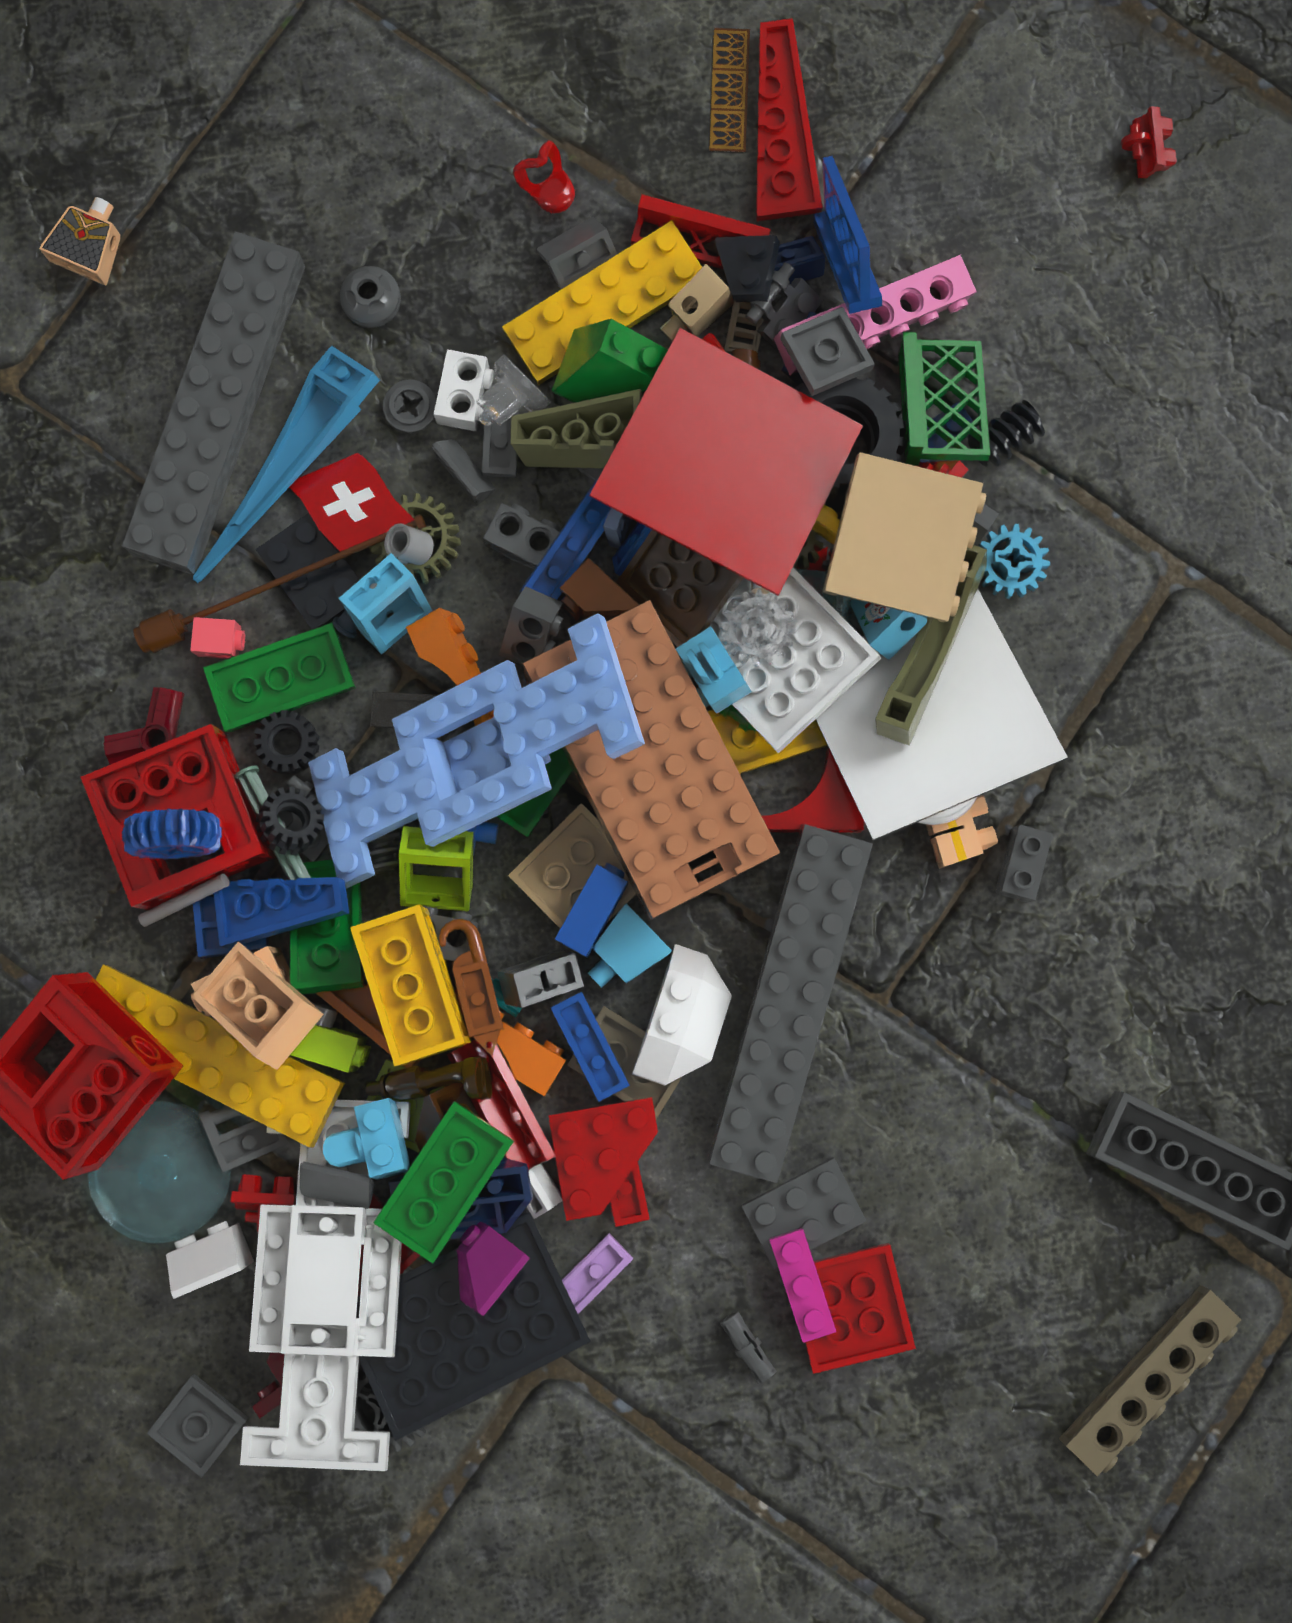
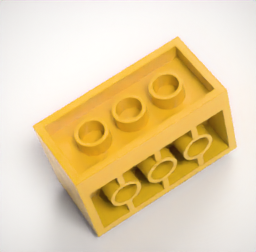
(410, 985)

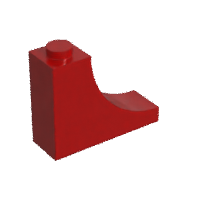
(826, 808)

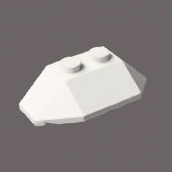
(684, 1018)

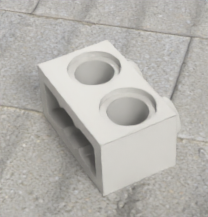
(455, 390)

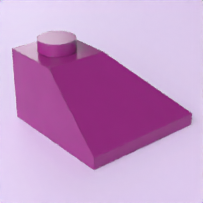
(486, 1266)

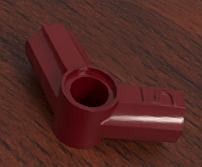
(162, 717)

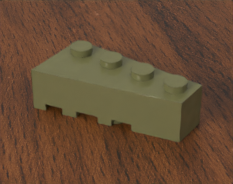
(573, 433)

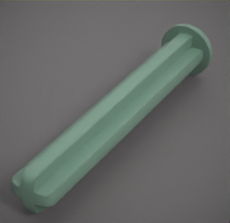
(256, 797)

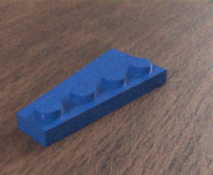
(269, 907)

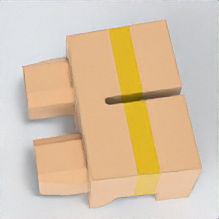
(962, 843)

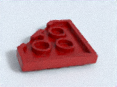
(598, 1151)

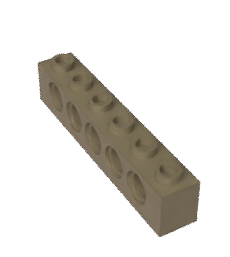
(1130, 1382)

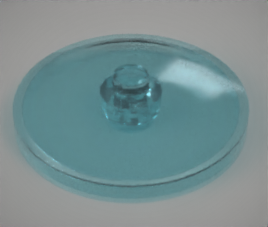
(160, 1177)

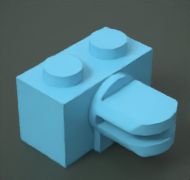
(713, 671)
(375, 1141)

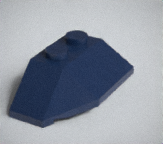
(499, 1201)

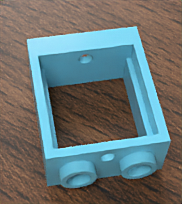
(366, 604)

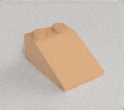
(257, 1006)

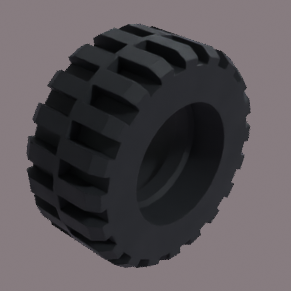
(880, 423)

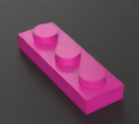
(802, 1285)

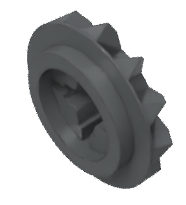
(415, 392)

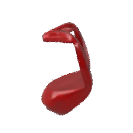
(557, 190)

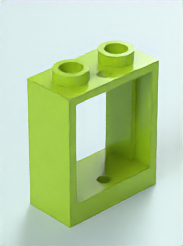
(422, 889)
(334, 1048)

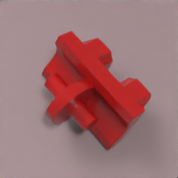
(1147, 143)
(250, 1196)

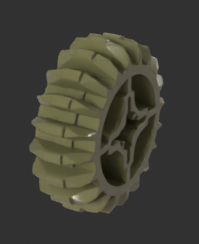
(443, 532)

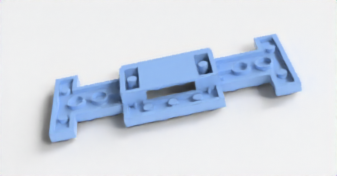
(484, 768)

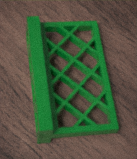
(914, 393)

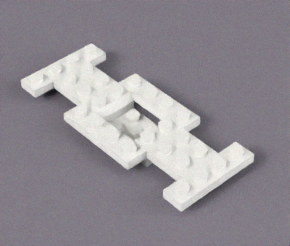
(309, 1313)

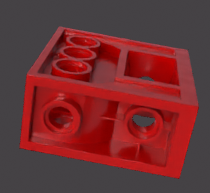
(211, 790)
(99, 1086)

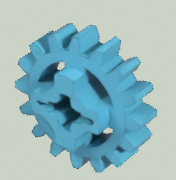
(1026, 561)

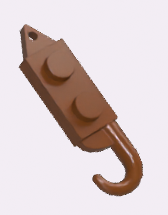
(475, 986)

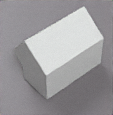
(544, 1191)

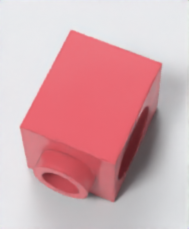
(216, 638)

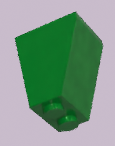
(606, 362)

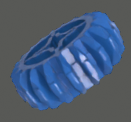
(171, 834)

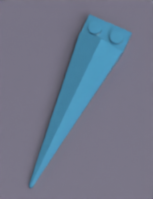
(320, 413)

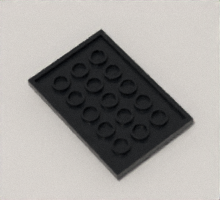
(456, 1355)

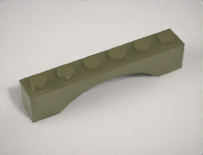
(918, 676)

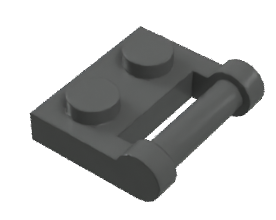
(240, 1143)

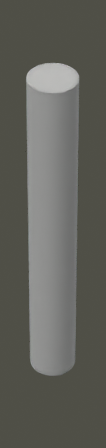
(183, 900)

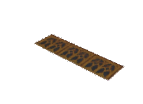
(729, 89)

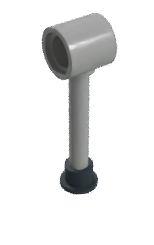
(408, 546)

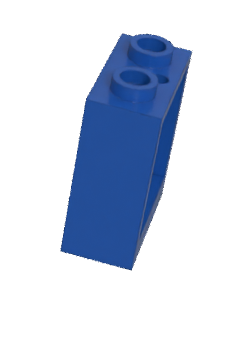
(592, 909)

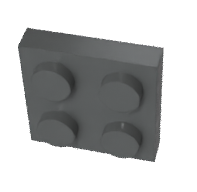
(827, 351)
(197, 1425)

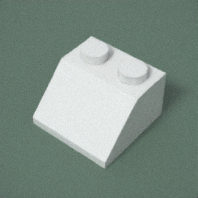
(207, 1259)

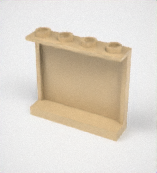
(904, 537)

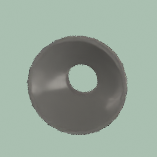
(372, 311)

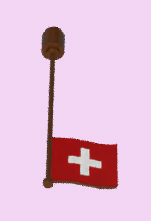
(349, 510)

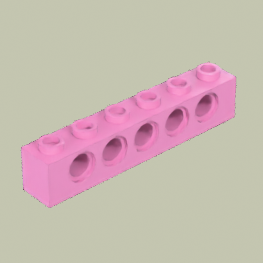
(947, 277)

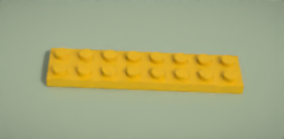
(289, 1099)

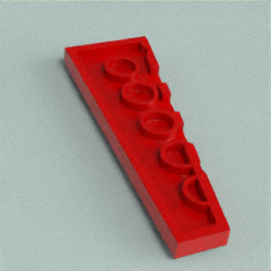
(784, 141)

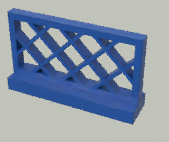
(845, 243)

